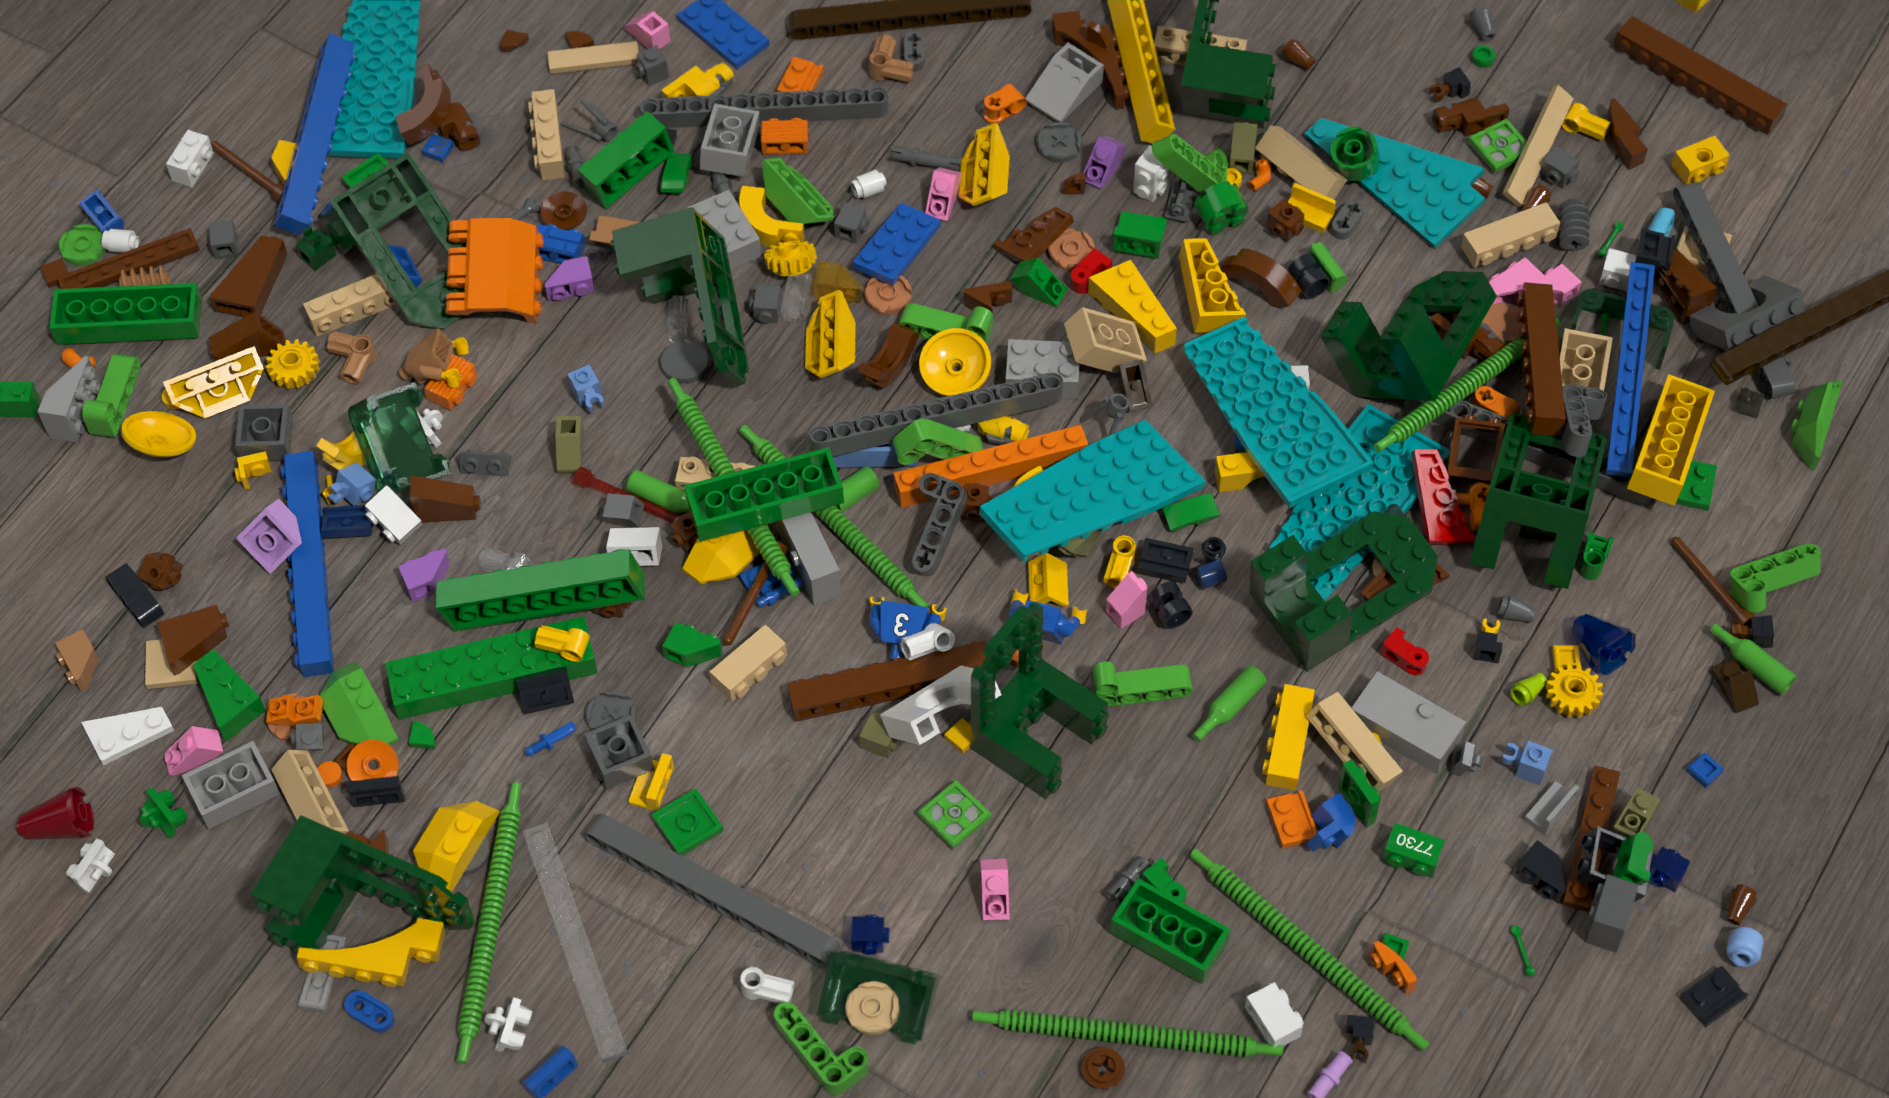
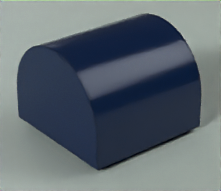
(1210, 574)

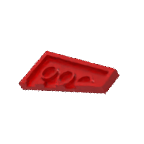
(1438, 502)

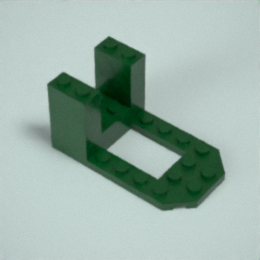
(1222, 80)
(373, 203)
(685, 256)
(1409, 355)
(1538, 500)
(1320, 628)
(1037, 688)
(319, 876)

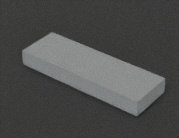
(319, 985)

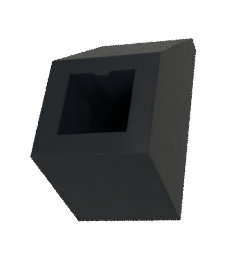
(1543, 871)

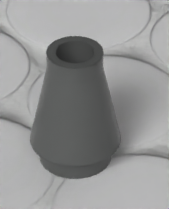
(1482, 21)
(1514, 609)

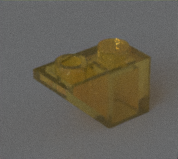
(836, 277)

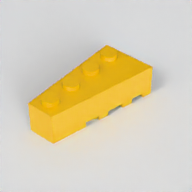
(1206, 287)

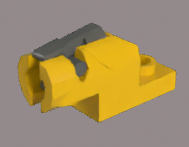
(700, 83)
(1003, 430)

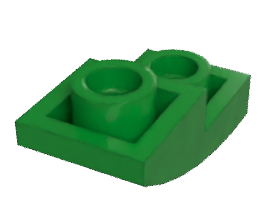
(676, 173)
(1191, 511)

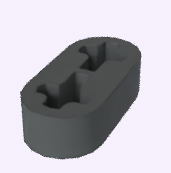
(918, 51)
(1350, 221)

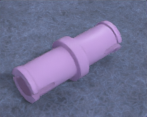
(1330, 1076)

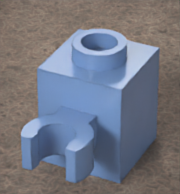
(585, 387)
(353, 484)
(1531, 761)

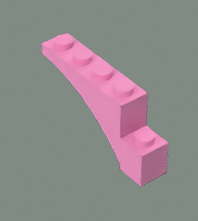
(1507, 284)

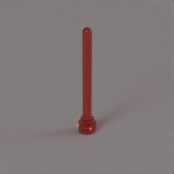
(585, 478)

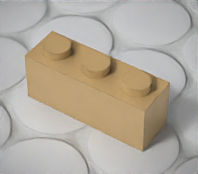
(748, 663)

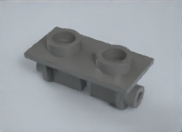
(1180, 201)
(484, 463)

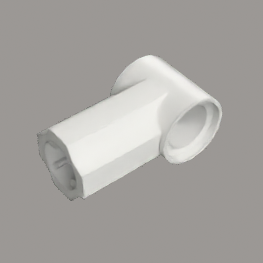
(926, 641)
(769, 987)

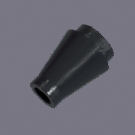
(1213, 549)

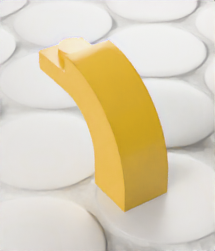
(769, 230)
(342, 453)

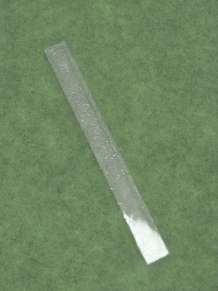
(575, 943)

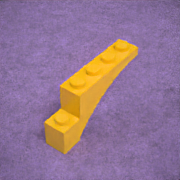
(379, 961)

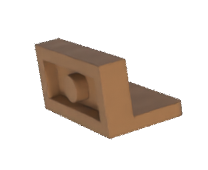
(604, 229)

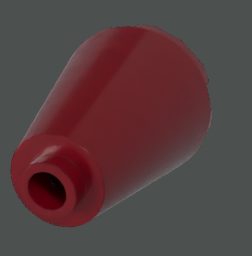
(58, 817)

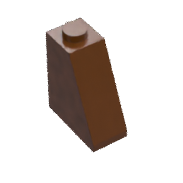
(246, 333)
(443, 500)
(192, 636)

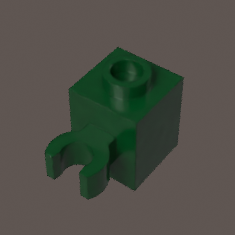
(316, 248)

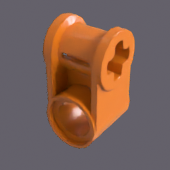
(1003, 104)
(1495, 402)
(1476, 504)

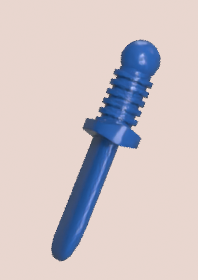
(547, 740)

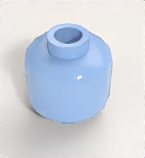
(1744, 946)

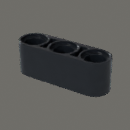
(134, 595)

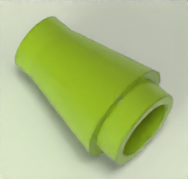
(1526, 690)

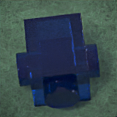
(1668, 868)
(869, 934)

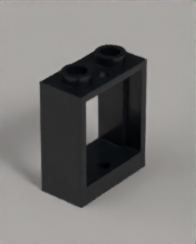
(1609, 841)

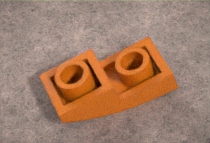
(293, 711)
(1389, 962)

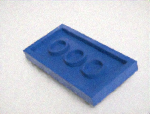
(723, 31)
(896, 244)

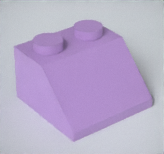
(272, 536)

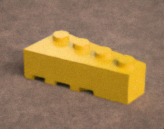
(1130, 298)

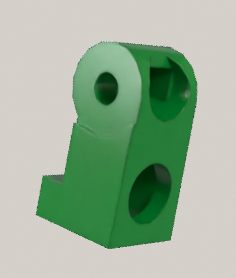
(1633, 858)
(1157, 876)

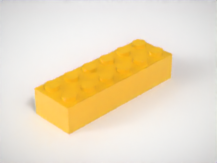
(1671, 440)

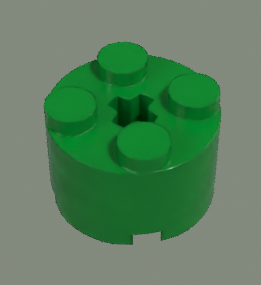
(1355, 154)
(1221, 207)

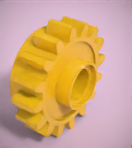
(790, 258)
(292, 364)
(1572, 703)

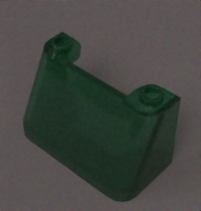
(395, 439)
(912, 986)

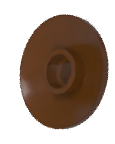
(565, 204)

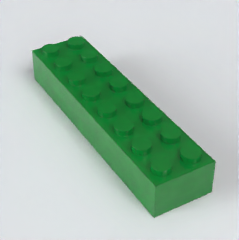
(540, 590)
(477, 670)

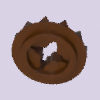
(1098, 1057)

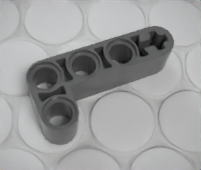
(1580, 407)
(934, 527)

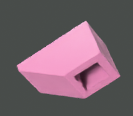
(649, 30)
(943, 193)
(1127, 600)
(193, 750)
(995, 889)

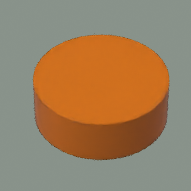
(330, 773)

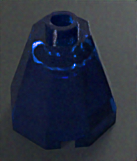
(1603, 642)

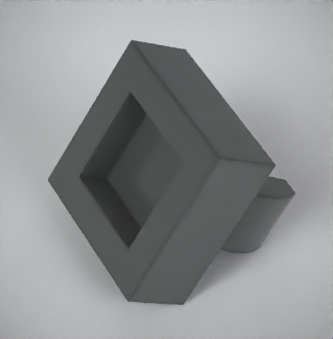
(1465, 759)

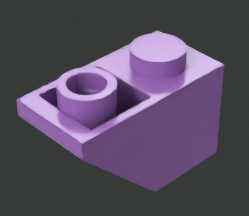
(1104, 160)
(570, 280)
(422, 574)

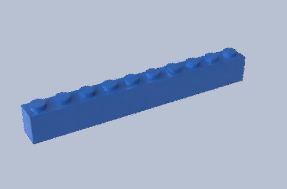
(315, 134)
(308, 567)

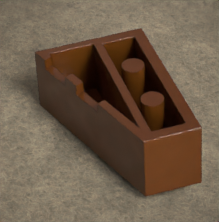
(1684, 287)

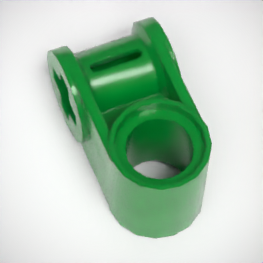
(1596, 553)

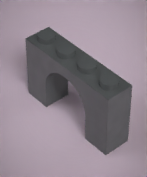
(1724, 330)

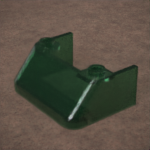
(1603, 301)

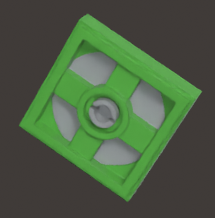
(1498, 145)
(954, 814)

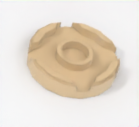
(872, 1008)

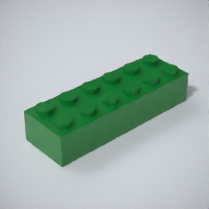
(126, 313)
(764, 494)

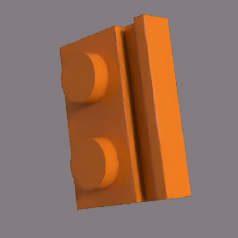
(800, 76)
(1291, 819)

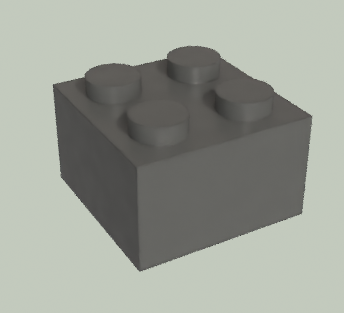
(264, 429)
(619, 751)
(1610, 913)

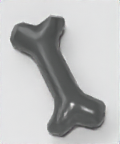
(529, 207)

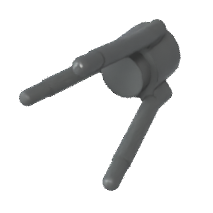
(603, 127)
(1115, 409)

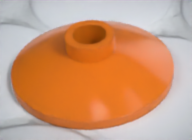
(368, 750)

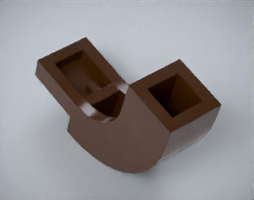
(429, 112)
(1264, 273)
(892, 356)

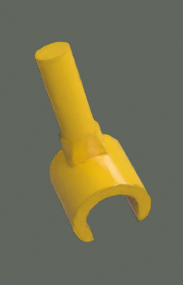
(328, 491)

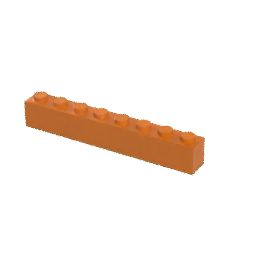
(992, 464)

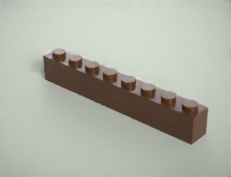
(1700, 75)
(1541, 359)
(877, 682)

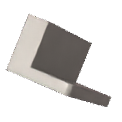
(1551, 807)

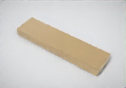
(593, 57)

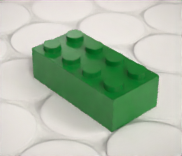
(626, 160)
(1170, 930)

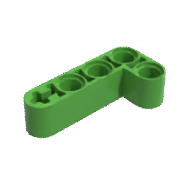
(1190, 165)
(932, 321)
(107, 412)
(933, 439)
(1753, 580)
(1140, 685)
(816, 1046)

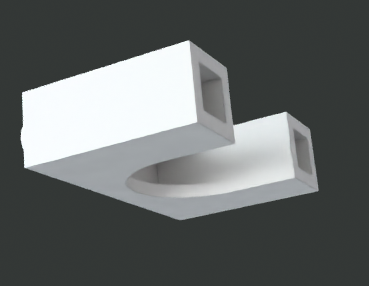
(913, 717)

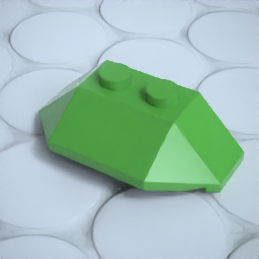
(794, 194)
(1814, 421)
(355, 707)

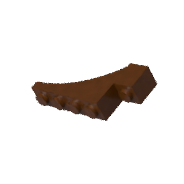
(1069, 28)

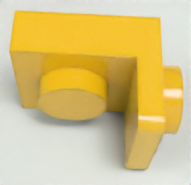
(252, 465)

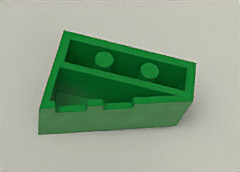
(228, 695)

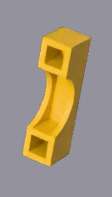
(1235, 471)

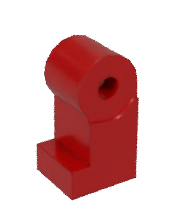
(1091, 265)
(1404, 654)

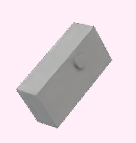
(811, 557)
(1409, 722)

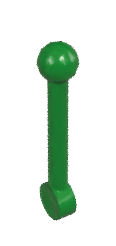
(1618, 227)
(1604, 318)
(1516, 932)

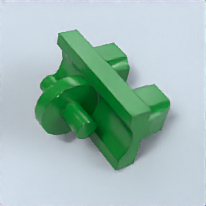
(157, 812)

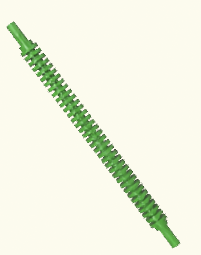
(1452, 394)
(721, 465)
(847, 531)
(489, 924)
(1323, 961)
(1249, 1046)

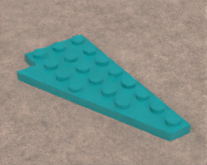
(1417, 185)

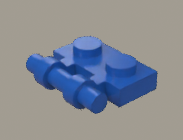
(768, 597)

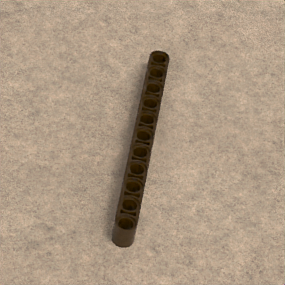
(898, 15)
(1802, 329)

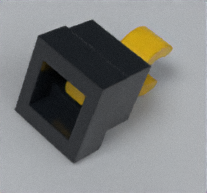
(1486, 646)

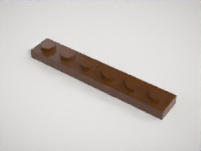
(148, 255)
(1596, 813)

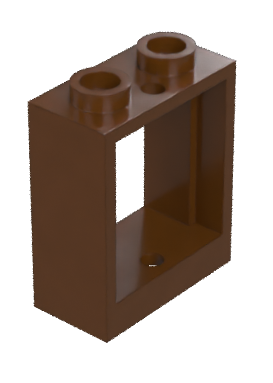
(1470, 422)

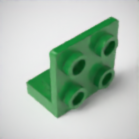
(1139, 234)

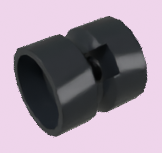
(1309, 276)
(1170, 605)

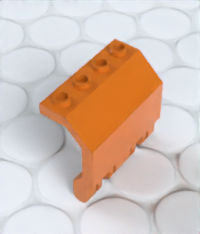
(495, 267)

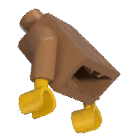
(432, 357)

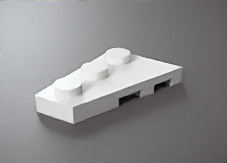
(126, 732)

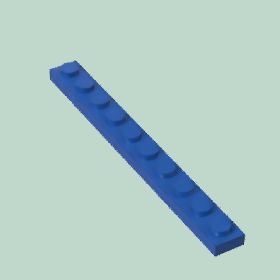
(1630, 370)

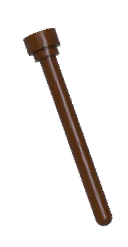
(276, 189)
(749, 601)
(1740, 615)

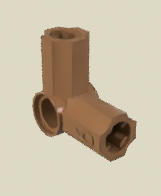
(883, 65)
(353, 348)

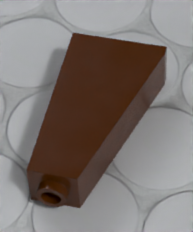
(251, 279)

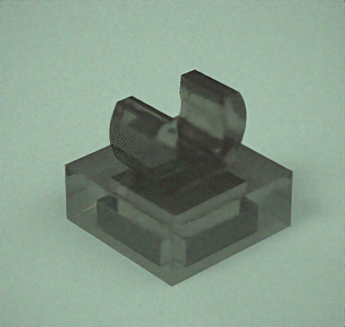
(1749, 402)

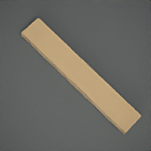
(1538, 146)

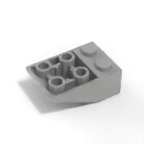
(1065, 83)
(64, 402)

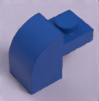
(1336, 822)

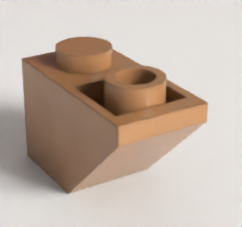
(79, 657)

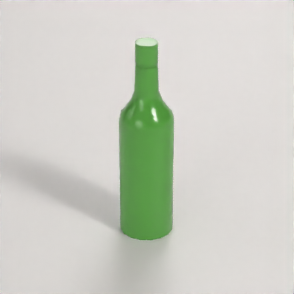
(657, 492)
(1757, 660)
(1232, 700)

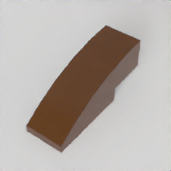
(1625, 136)

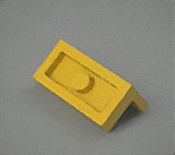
(1316, 207)
(1048, 580)
(652, 785)

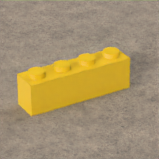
(1289, 737)

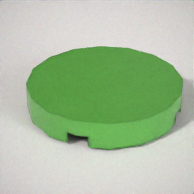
(82, 245)

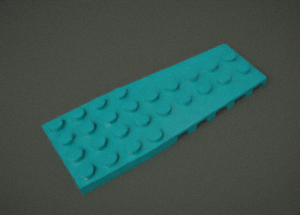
(379, 79)
(1274, 414)
(1092, 490)
(1374, 490)

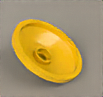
(952, 349)
(158, 434)

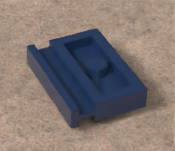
(345, 522)

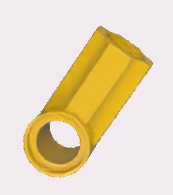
(1581, 120)
(1119, 562)
(569, 643)

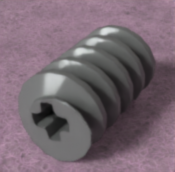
(1574, 225)

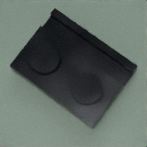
(1655, 249)
(1165, 560)
(545, 690)
(375, 791)
(1713, 996)

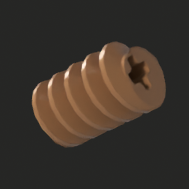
(143, 278)

